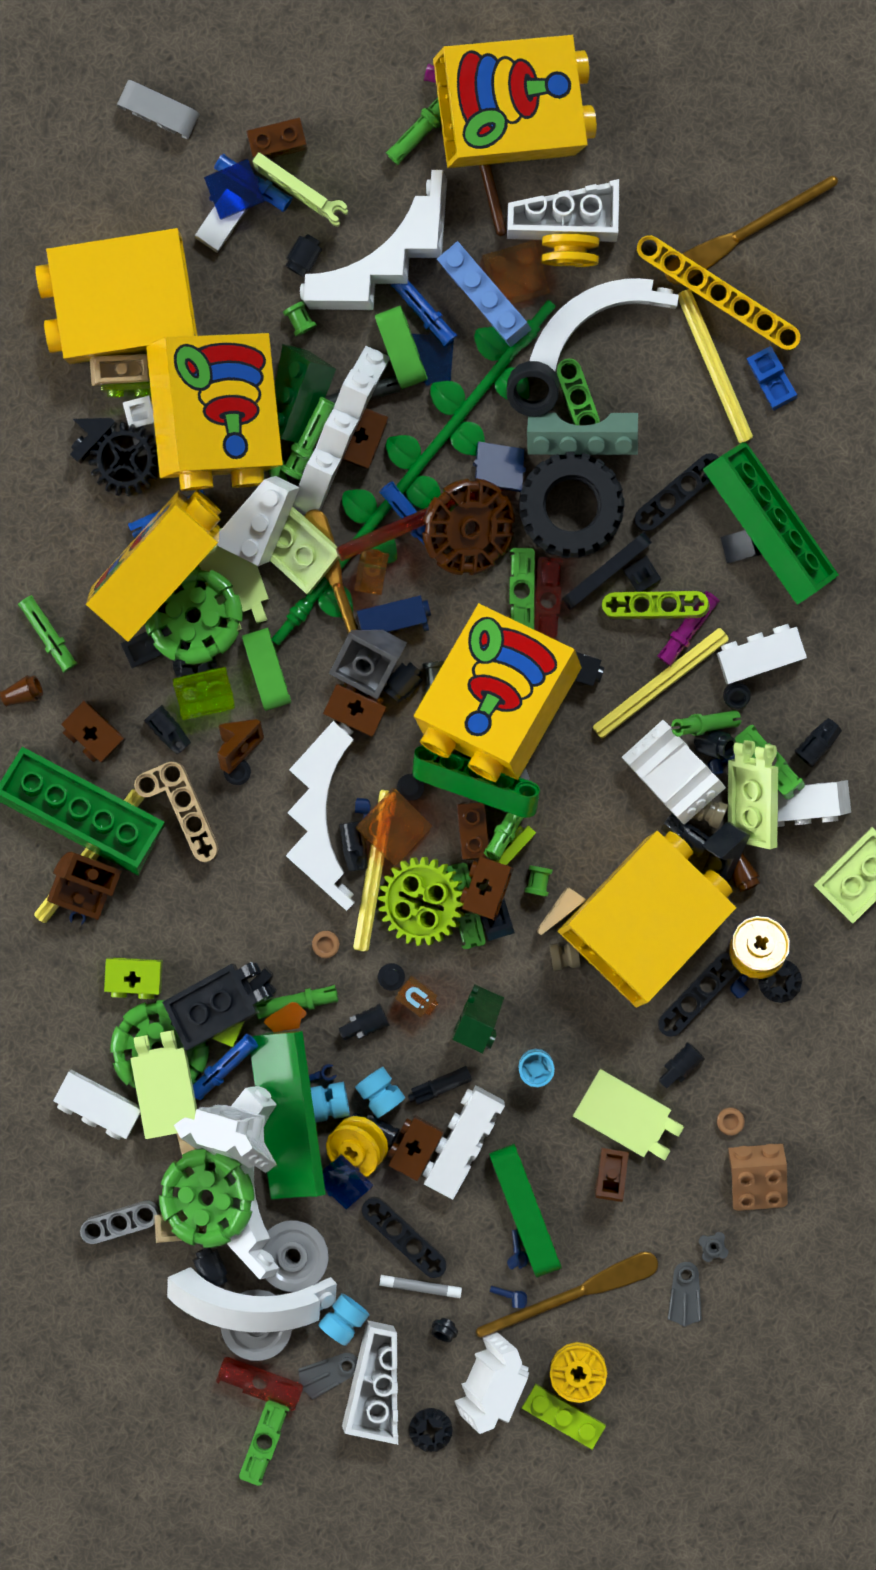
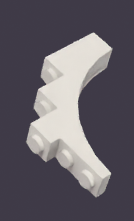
(339, 430)

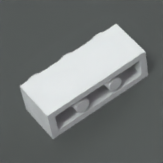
(760, 653)
(97, 1105)

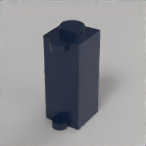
(396, 615)

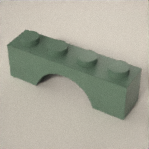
(612, 436)

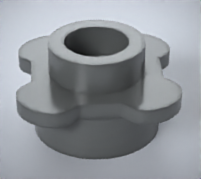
(719, 1251)

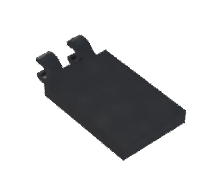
(215, 1004)

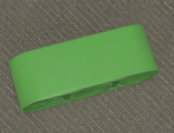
(401, 347)
(577, 383)
(266, 669)

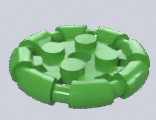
(207, 627)
(139, 1017)
(191, 1203)

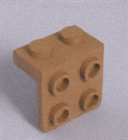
(758, 1177)

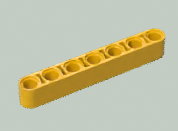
(732, 294)

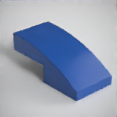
(772, 378)

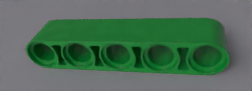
(454, 775)
(525, 1210)

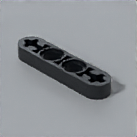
(674, 488)
(606, 570)
(695, 991)
(403, 1237)

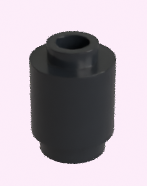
(303, 255)
(403, 682)
(715, 744)
(210, 1266)

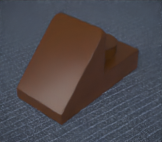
(239, 741)
(611, 1175)

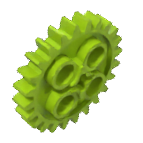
(415, 924)

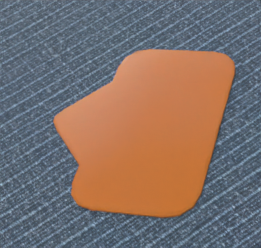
(286, 1018)

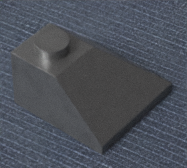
(367, 660)

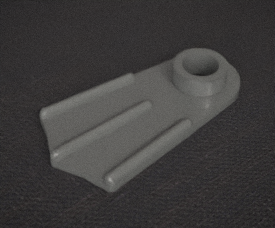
(685, 1296)
(326, 1374)

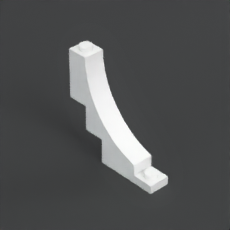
(416, 237)
(314, 850)
(254, 1236)

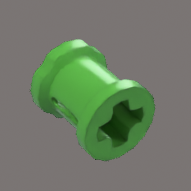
(299, 318)
(538, 880)

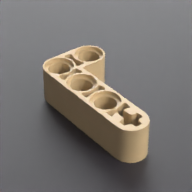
(183, 813)

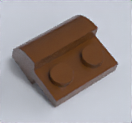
(83, 884)

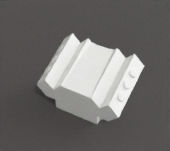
(673, 772)
(228, 1133)
(493, 1384)

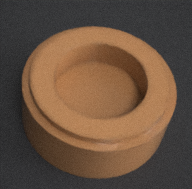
(325, 944)
(730, 1121)

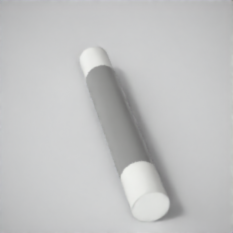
(420, 1286)

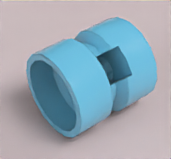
(536, 1067)
(380, 1092)
(330, 1102)
(345, 1317)

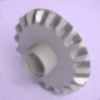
(313, 1250)
(256, 1345)

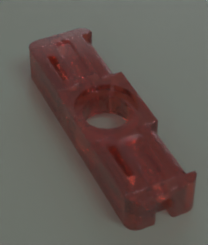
(547, 580)
(277, 1389)

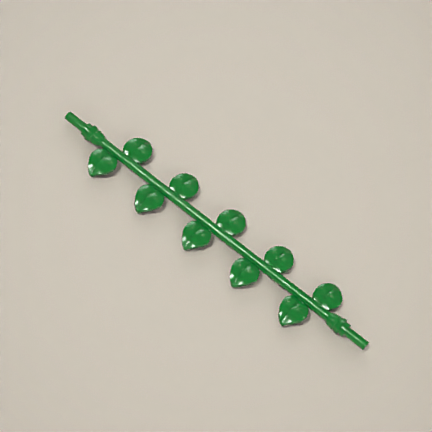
(406, 454)

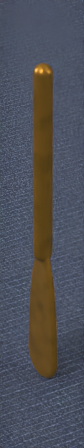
(716, 248)
(334, 575)
(616, 1276)

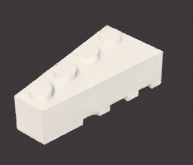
(580, 211)
(463, 1141)
(374, 1387)

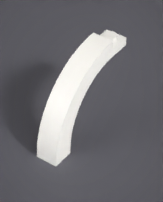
(590, 303)
(249, 1312)

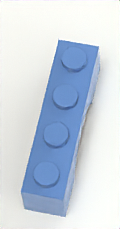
(484, 294)

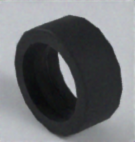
(532, 369)

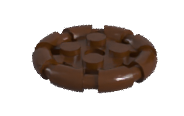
(454, 522)

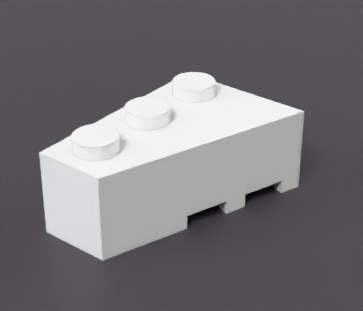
(259, 521)
(815, 801)

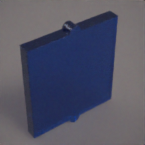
(234, 189)
(435, 357)
(345, 1181)

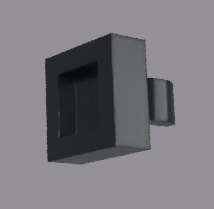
(642, 574)
(262, 980)

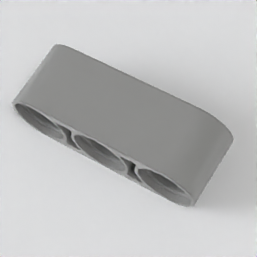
(158, 108)
(110, 1231)

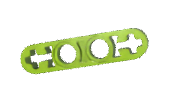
(655, 609)

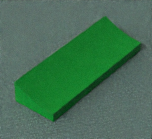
(771, 522)
(80, 810)
(291, 1130)

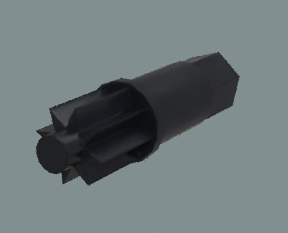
(440, 1085)

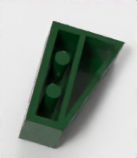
(298, 387)
(478, 1020)

